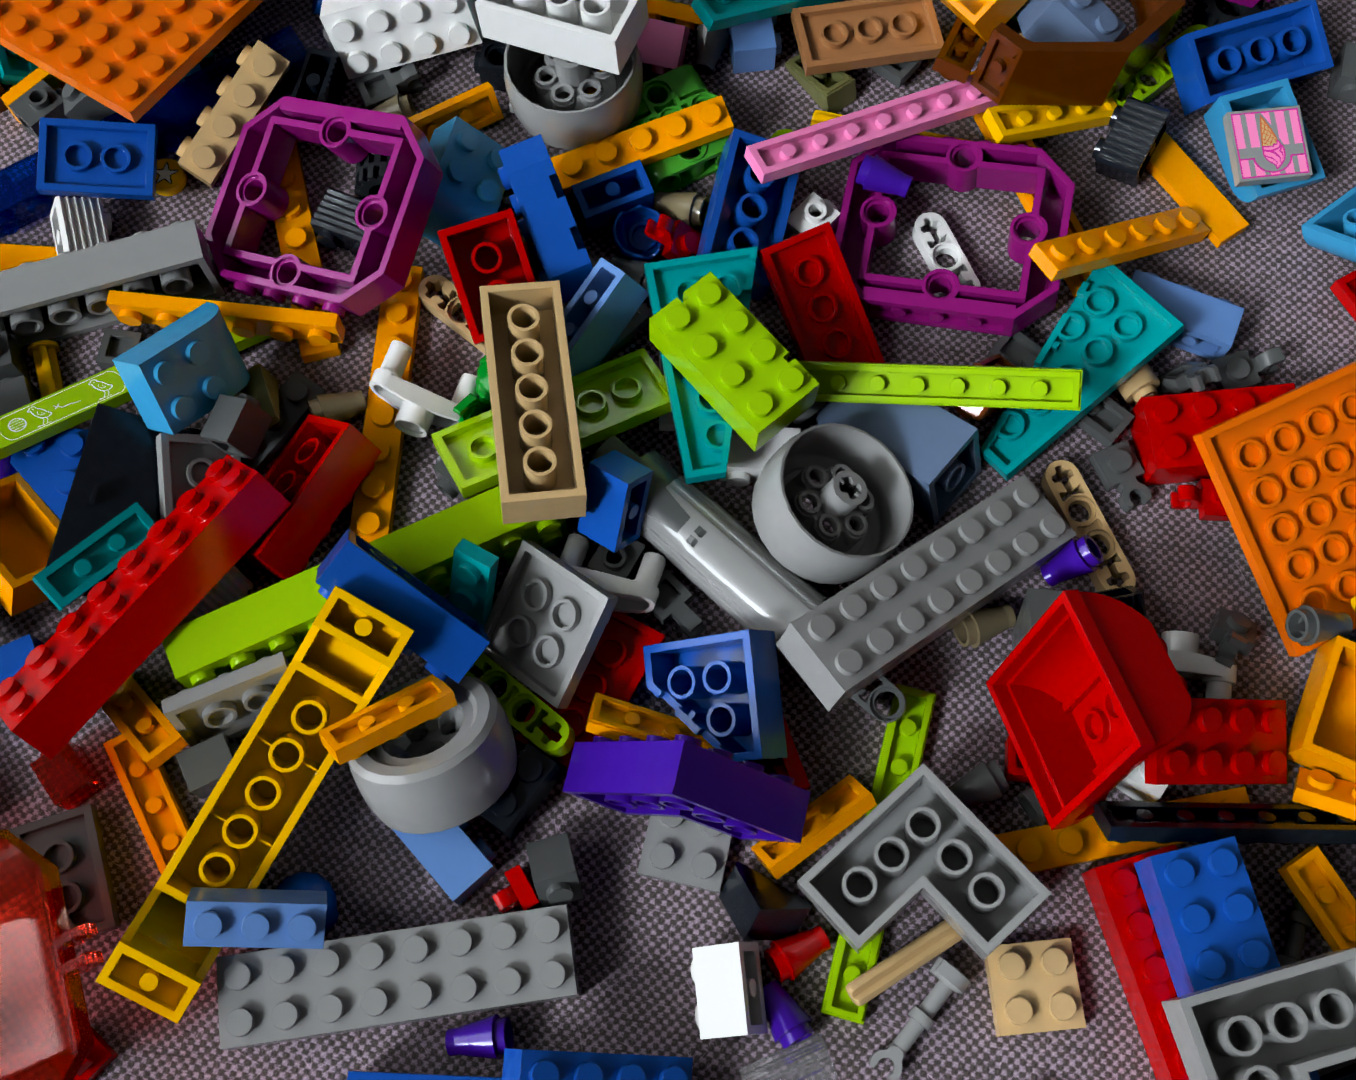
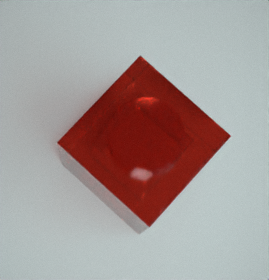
(68, 777)

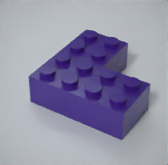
(688, 783)

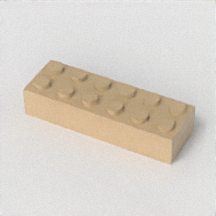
(532, 402)

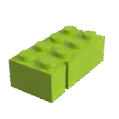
(732, 361)

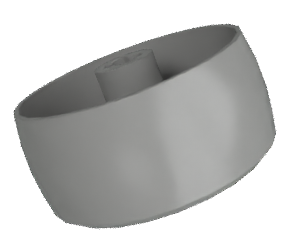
(581, 116)
(857, 483)
(444, 776)

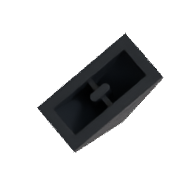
(761, 906)

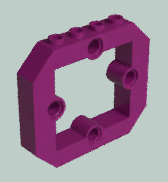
(390, 220)
(965, 306)

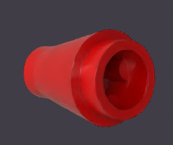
(795, 953)

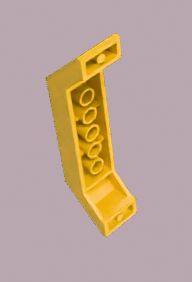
(256, 798)

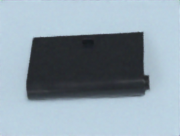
(112, 475)

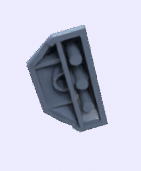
(1070, 21)

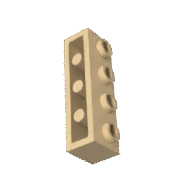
(240, 101)

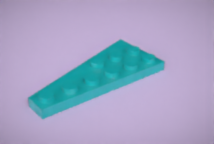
(699, 428)

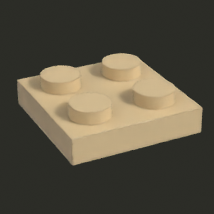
(1034, 987)

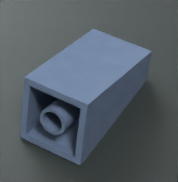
(929, 443)

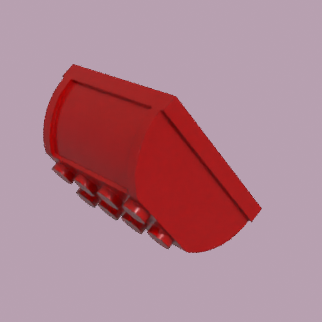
(1087, 701)

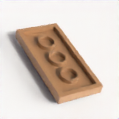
(865, 34)

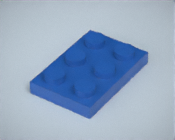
(97, 159)

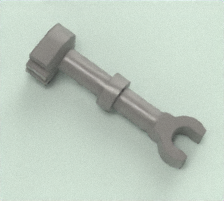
(921, 1018)

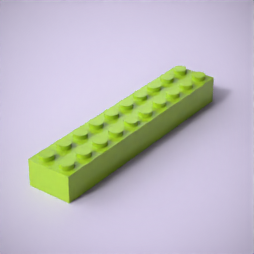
(284, 612)

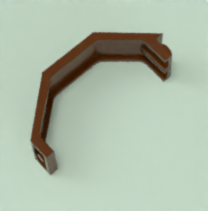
(1071, 72)

